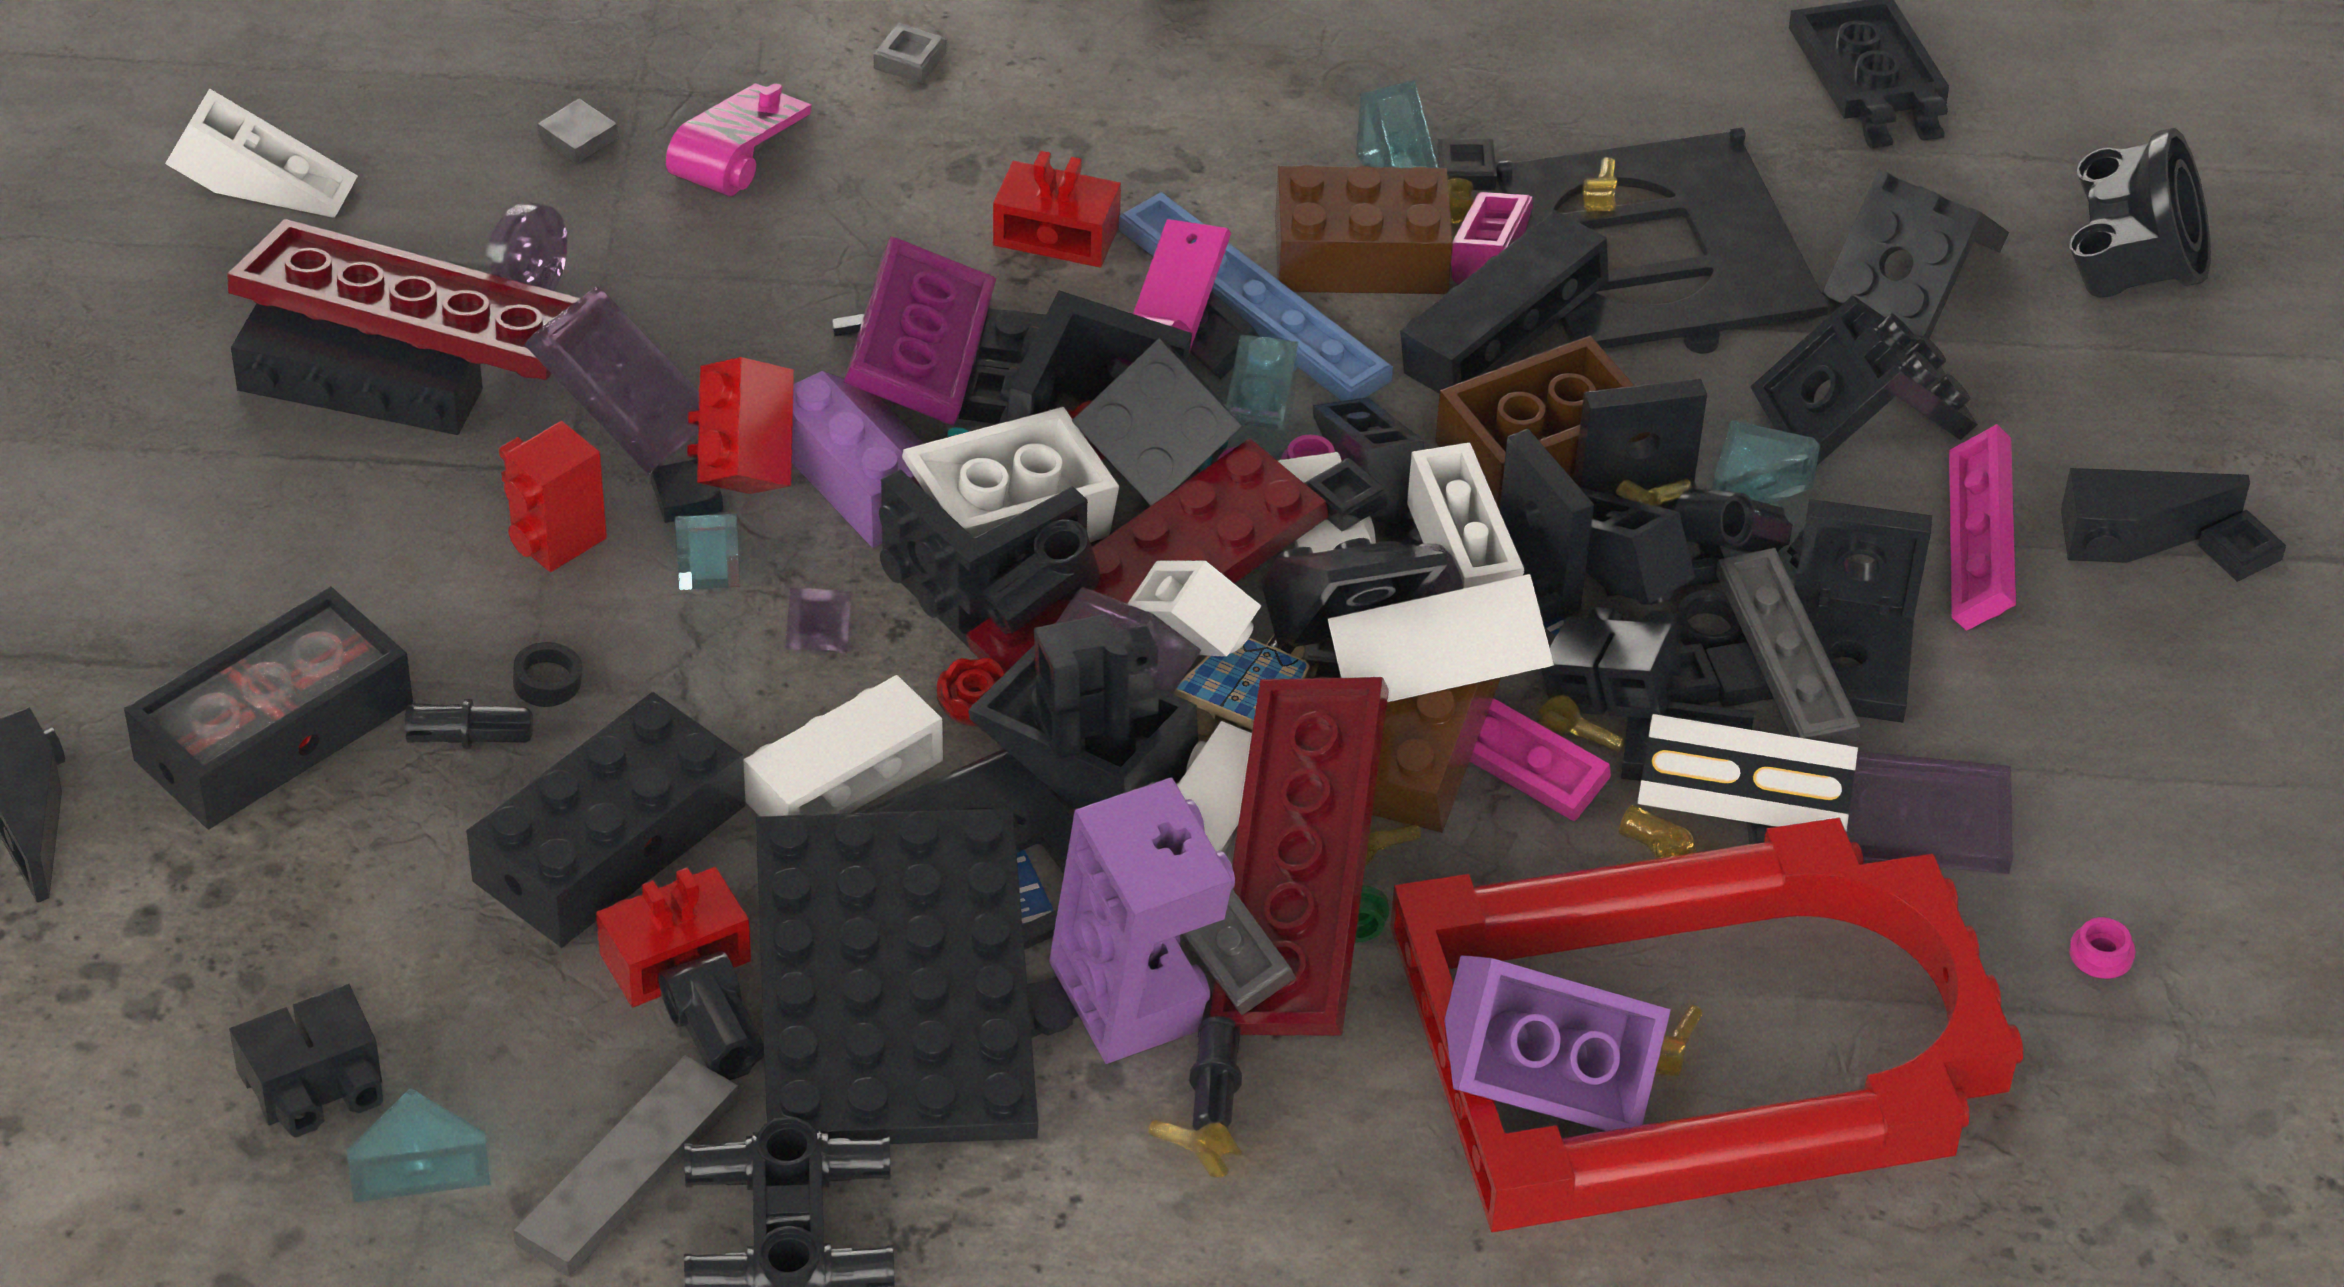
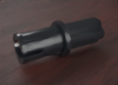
(467, 723)
(1215, 1073)

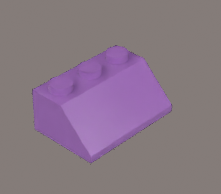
(846, 446)
(1552, 1044)

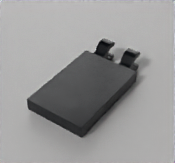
(1872, 66)

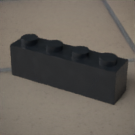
(1505, 303)
(352, 372)

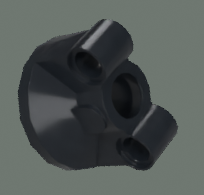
(2143, 217)

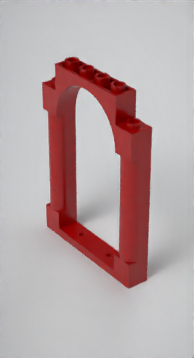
(1797, 871)

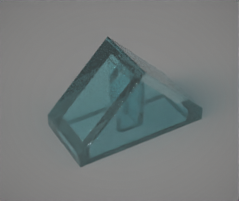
(1393, 129)
(1765, 463)
(708, 551)
(417, 1151)

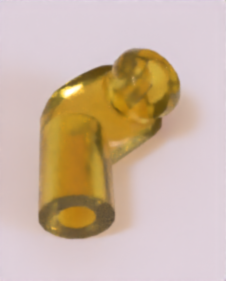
(1658, 834)

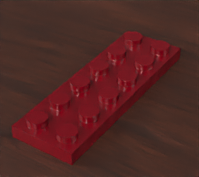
(398, 295)
(1225, 515)
(1307, 842)

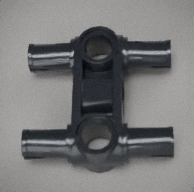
(787, 1172)

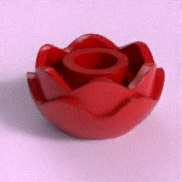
(964, 685)

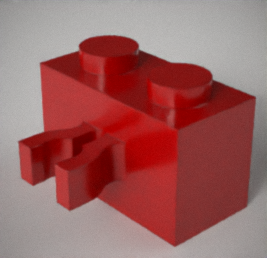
(1056, 211)
(744, 426)
(554, 495)
(669, 929)

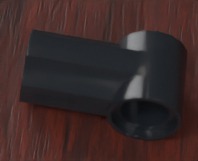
(1732, 521)
(1051, 572)
(709, 1003)

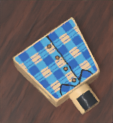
(1229, 685)

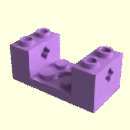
(1129, 890)

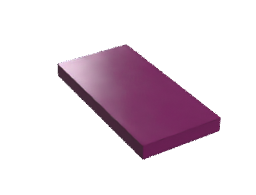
(920, 330)

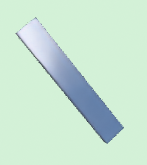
(1273, 309)

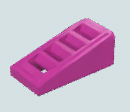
(1486, 237)

